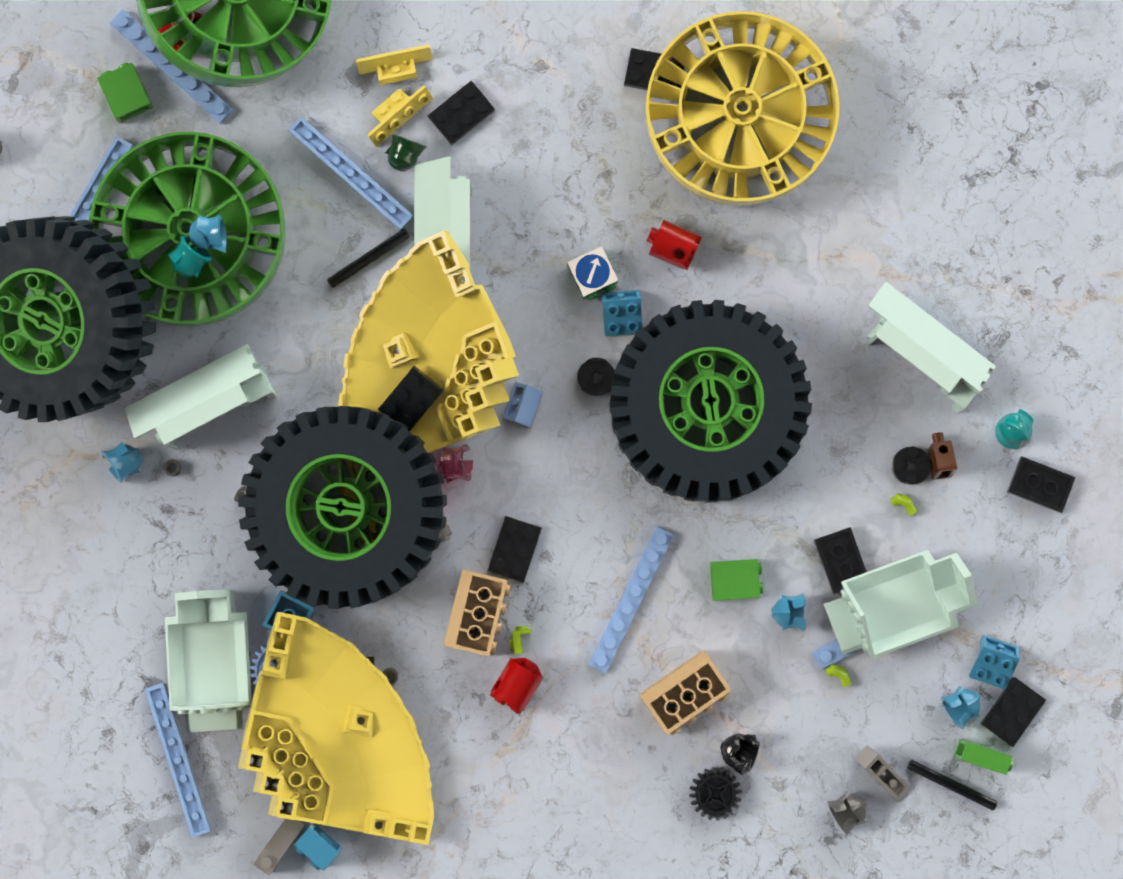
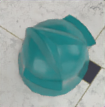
(186, 260)
(1014, 429)

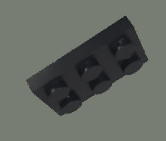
(641, 66)
(461, 113)
(411, 398)
(1041, 484)
(514, 549)
(839, 557)
(1013, 711)

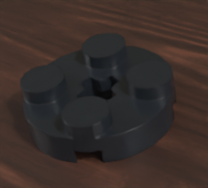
(587, 369)
(900, 465)

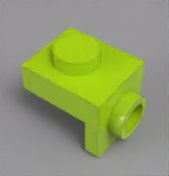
(515, 643)

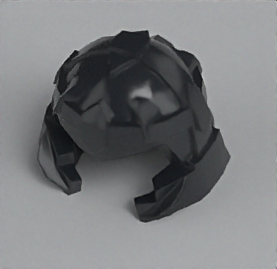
(740, 752)

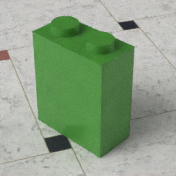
(125, 92)
(736, 579)
(983, 757)

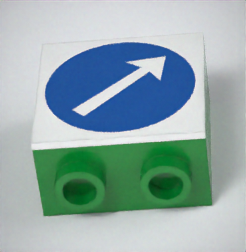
(592, 273)

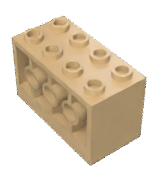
(463, 613)
(682, 679)

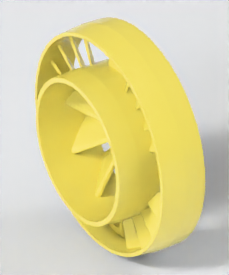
(785, 104)

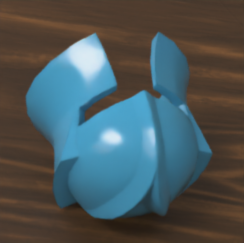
(208, 233)
(124, 461)
(790, 612)
(962, 706)

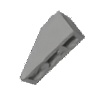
(882, 773)
(278, 845)

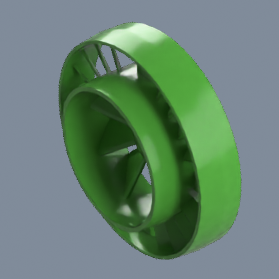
(253, 31)
(209, 192)

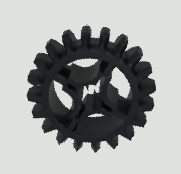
(722, 787)

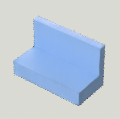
(522, 404)

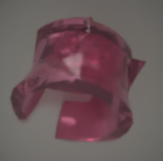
(452, 464)

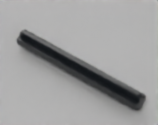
(368, 258)
(952, 785)

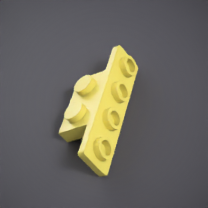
(395, 65)
(397, 111)

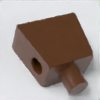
(942, 463)

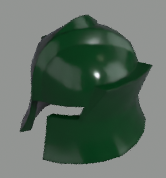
(403, 153)

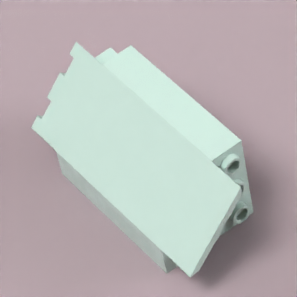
(442, 204)
(929, 346)
(200, 397)
(901, 603)
(208, 660)

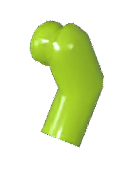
(906, 501)
(840, 672)

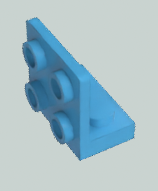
(622, 312)
(995, 662)

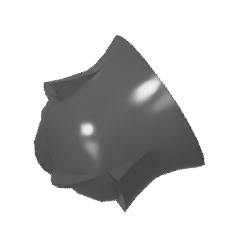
(848, 811)

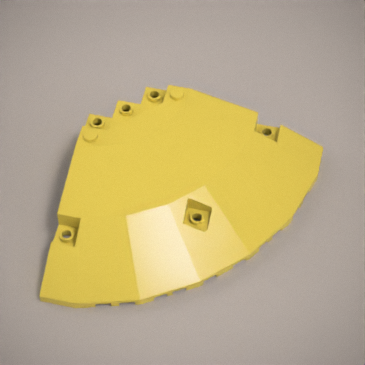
(444, 332)
(315, 751)

